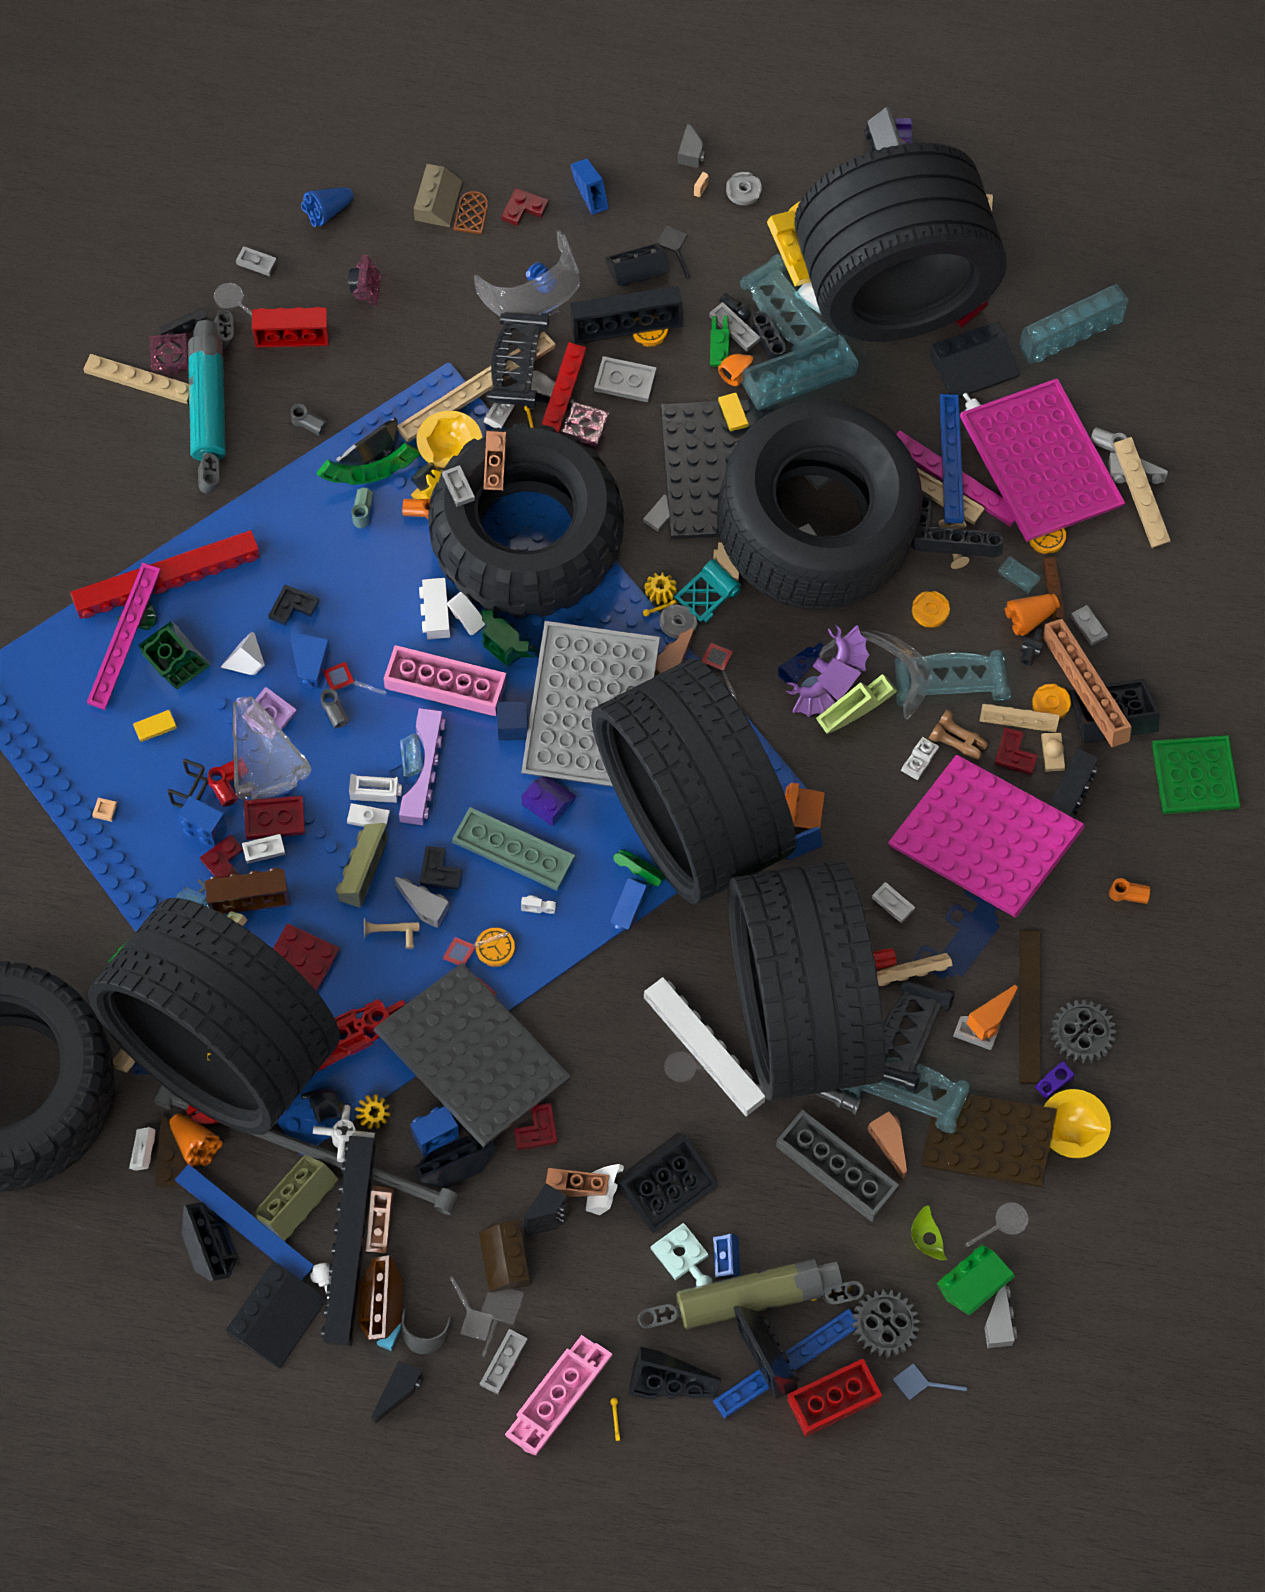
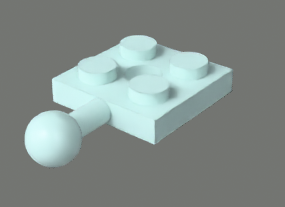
(682, 1264)

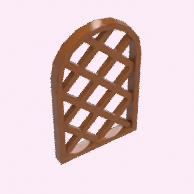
(484, 210)

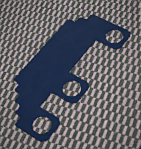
(969, 941)

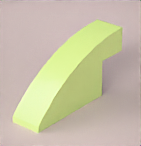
(856, 704)

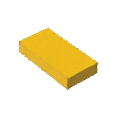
(733, 412)
(154, 726)

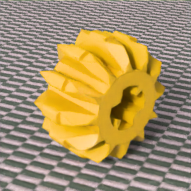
(667, 588)
(378, 1115)

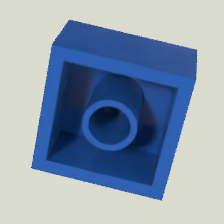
(202, 822)
(434, 1130)

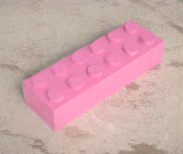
(445, 680)

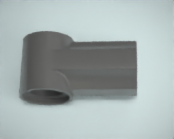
(308, 420)
(334, 709)

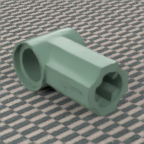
(362, 507)

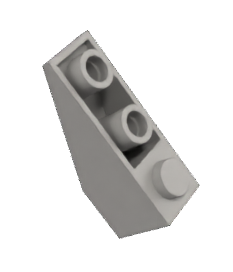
(1153, 473)
(426, 905)
(999, 1325)

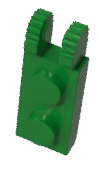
(719, 341)
(639, 867)

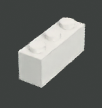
(435, 608)

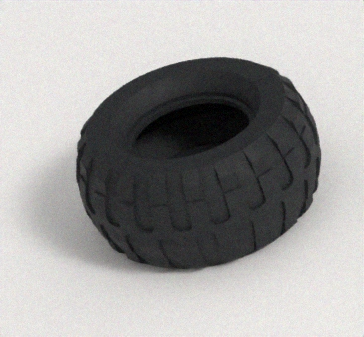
(538, 578)

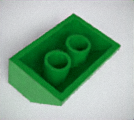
(975, 1280)

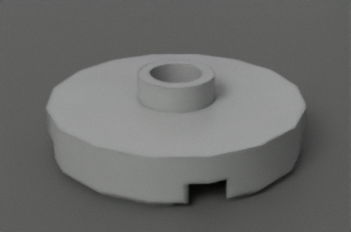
(745, 181)
(677, 614)

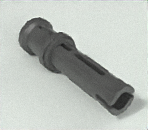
(842, 1099)

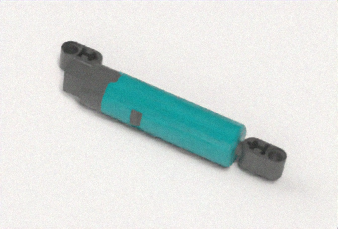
(207, 396)

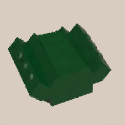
(505, 641)
(173, 655)

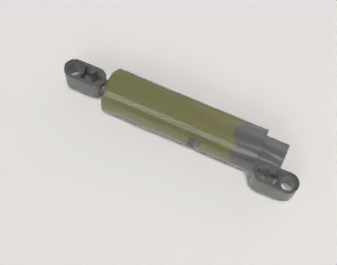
(755, 1291)

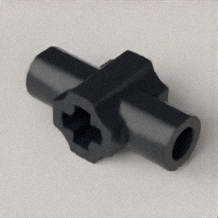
(1032, 646)

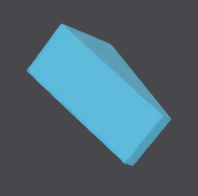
(389, 1342)

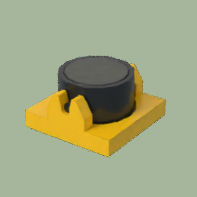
(425, 481)

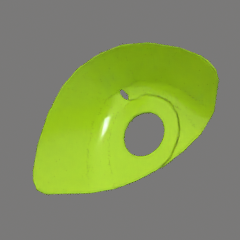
(922, 1224)

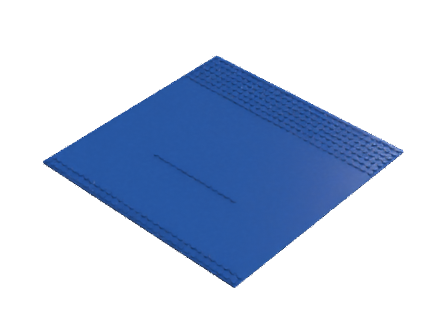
(365, 608)

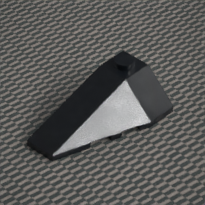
(663, 1375)

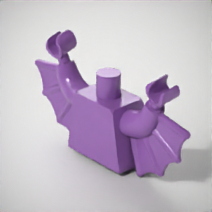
(835, 676)

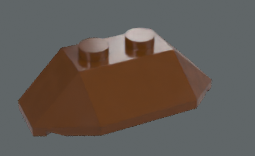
(380, 1299)

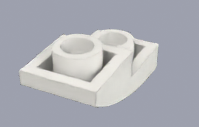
(466, 612)
(920, 758)

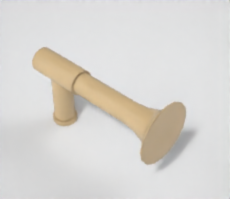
(959, 560)
(401, 927)

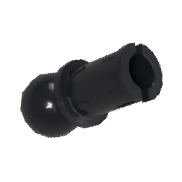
(742, 311)

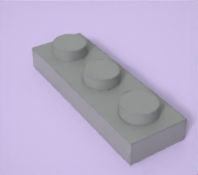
(738, 329)
(503, 1361)

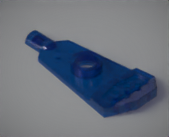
(796, 669)

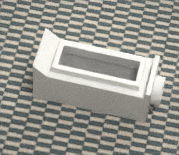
(374, 788)

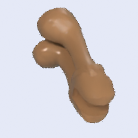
(946, 723)

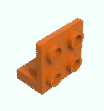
(804, 806)

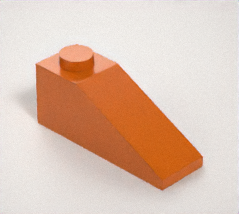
(987, 1018)

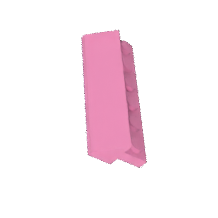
(557, 1394)

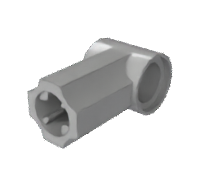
(1106, 439)

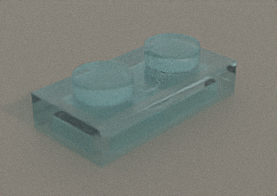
(1019, 574)
(411, 755)

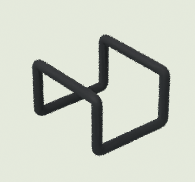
(198, 777)

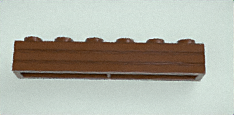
(1053, 585)

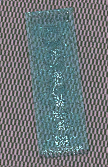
(1073, 324)
(799, 372)

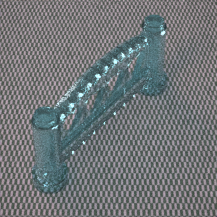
(771, 274)
(992, 680)
(944, 1109)

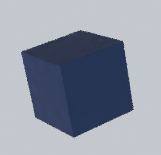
(512, 720)

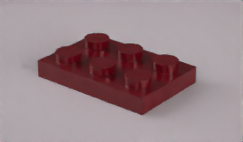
(274, 817)

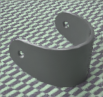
(424, 1346)

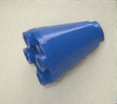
(325, 204)

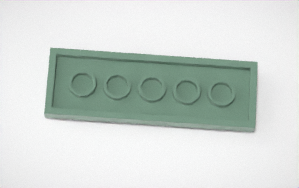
(513, 848)

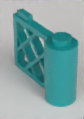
(719, 581)

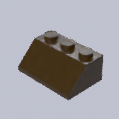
(504, 1256)

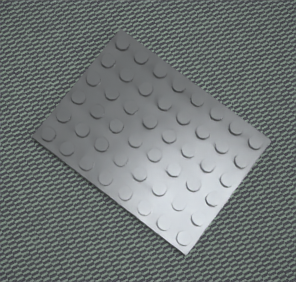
(574, 675)

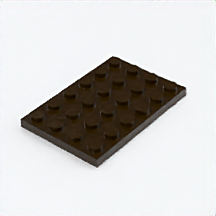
(994, 1141)

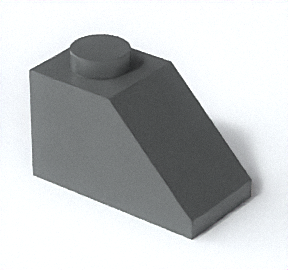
(691, 149)

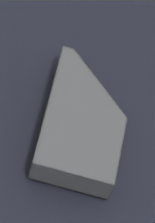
(658, 514)

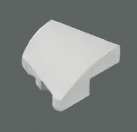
(601, 1204)

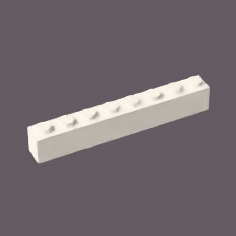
(704, 1046)

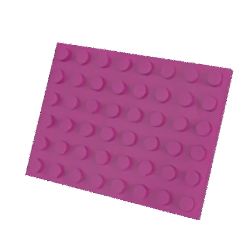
(1042, 459)
(986, 835)

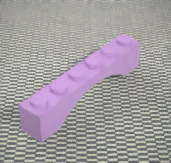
(414, 803)

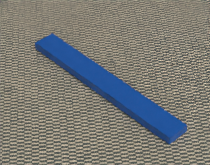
(951, 459)
(244, 1222)
(798, 1356)

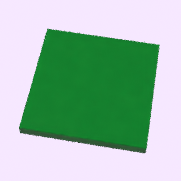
(1195, 774)

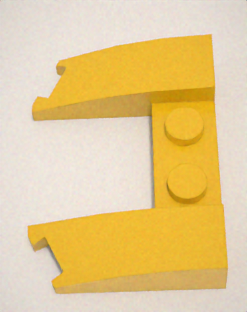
(782, 229)

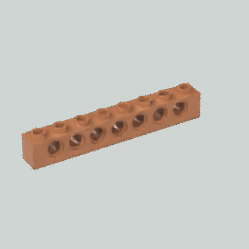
(1087, 683)

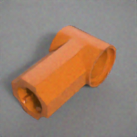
(416, 507)
(1131, 891)

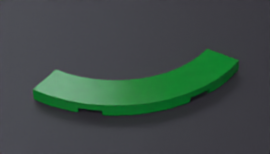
(369, 472)

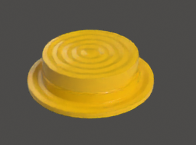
(445, 435)
(1080, 1123)

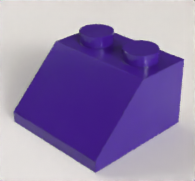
(547, 799)

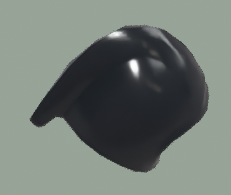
(326, 1102)

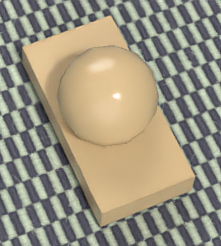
(1053, 752)

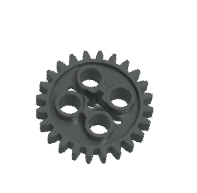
(1070, 1019)
(873, 1336)

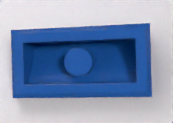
(807, 842)
(726, 1256)

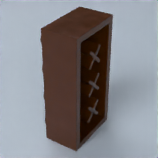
(248, 891)

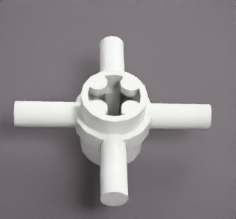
(343, 1126)

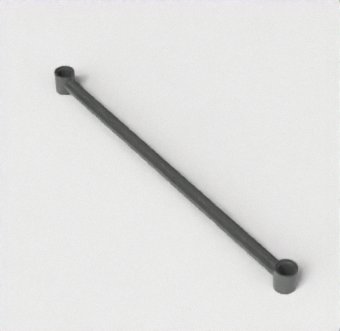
(443, 1200)

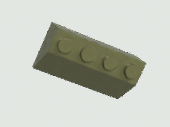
(363, 864)
(295, 1196)

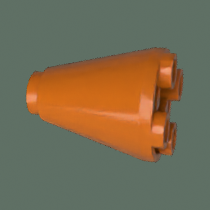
(1030, 612)
(194, 1140)

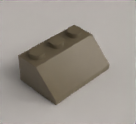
(437, 196)

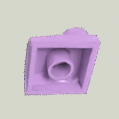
(276, 707)

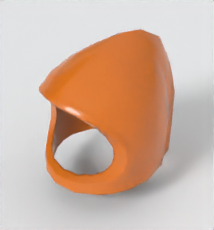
(734, 365)

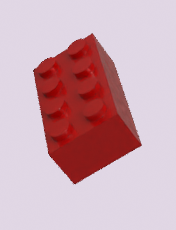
(290, 327)
(834, 1397)

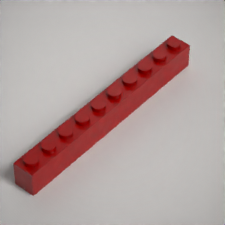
(174, 573)

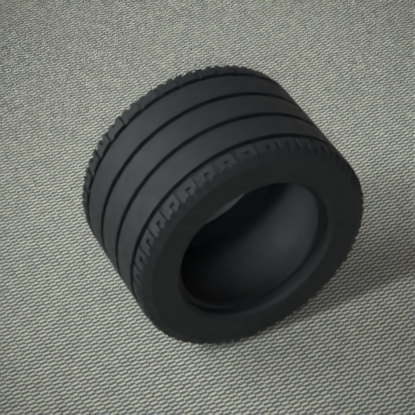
(899, 242)

